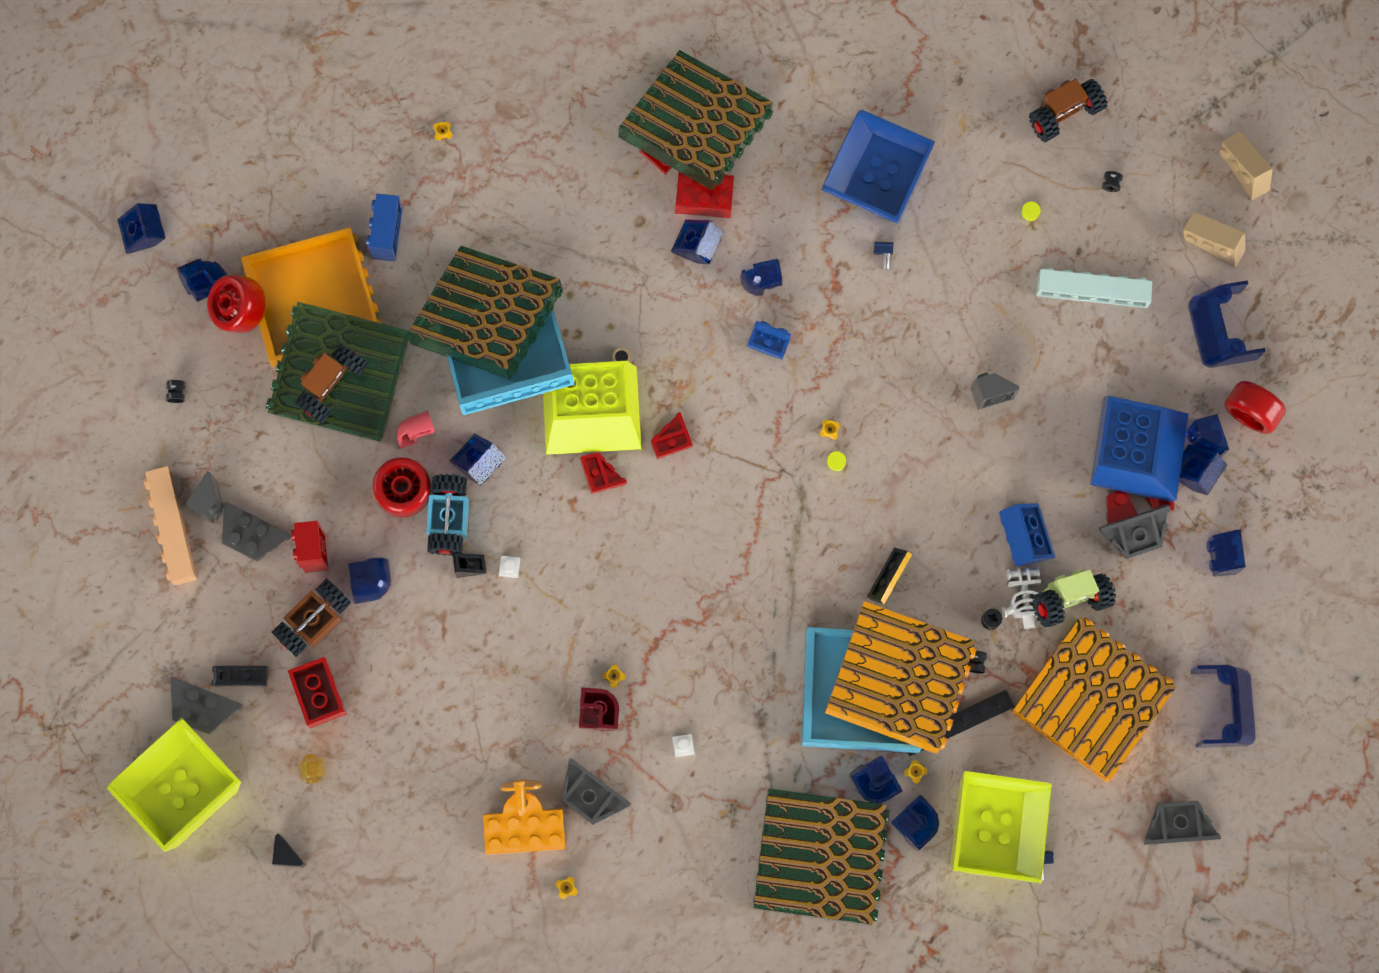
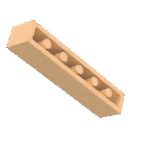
(171, 526)

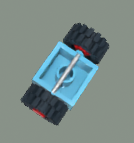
(447, 514)

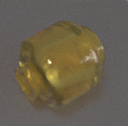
(312, 769)

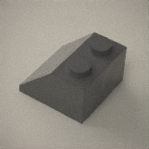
(992, 390)
(206, 499)

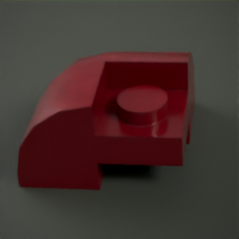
(598, 710)

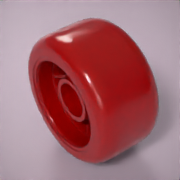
(236, 303)
(1255, 407)
(399, 473)

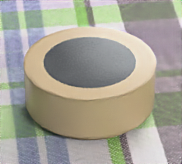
(621, 354)

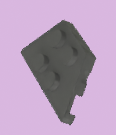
(1138, 533)
(249, 534)
(200, 707)
(590, 795)
(1180, 823)

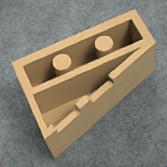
(1247, 165)
(1216, 238)

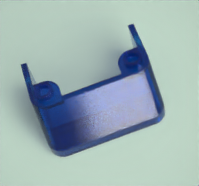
(1210, 329)
(1242, 730)

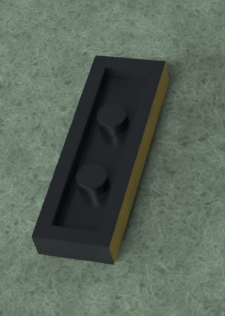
(889, 575)

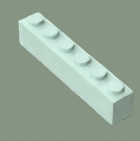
(1094, 288)

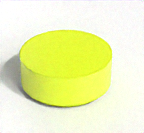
(1030, 211)
(836, 461)

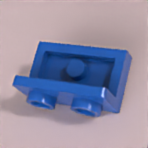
(769, 339)

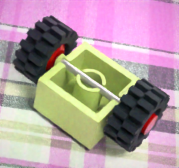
(1072, 591)

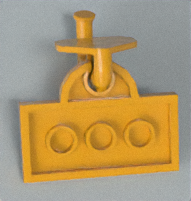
(522, 825)

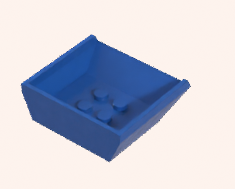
(878, 166)
(1139, 448)

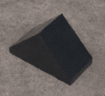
(468, 564)
(284, 854)

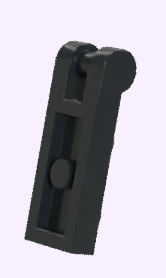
(240, 676)

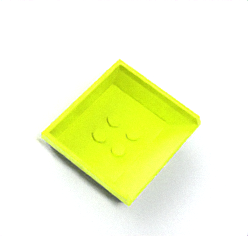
(594, 412)
(174, 786)
(1001, 827)

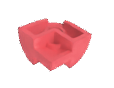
(413, 428)

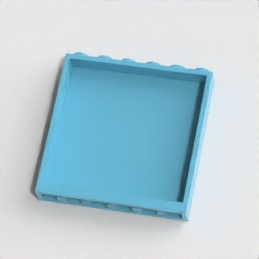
(540, 372)
(823, 660)

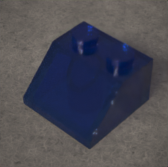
(141, 227)
(698, 241)
(1208, 434)
(478, 459)
(1201, 469)
(1226, 553)

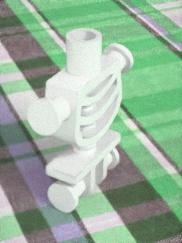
(1028, 614)

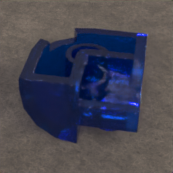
(762, 276)
(199, 277)
(369, 579)
(875, 781)
(917, 823)

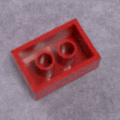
(699, 200)
(310, 546)
(317, 692)

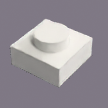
(509, 566)
(683, 745)

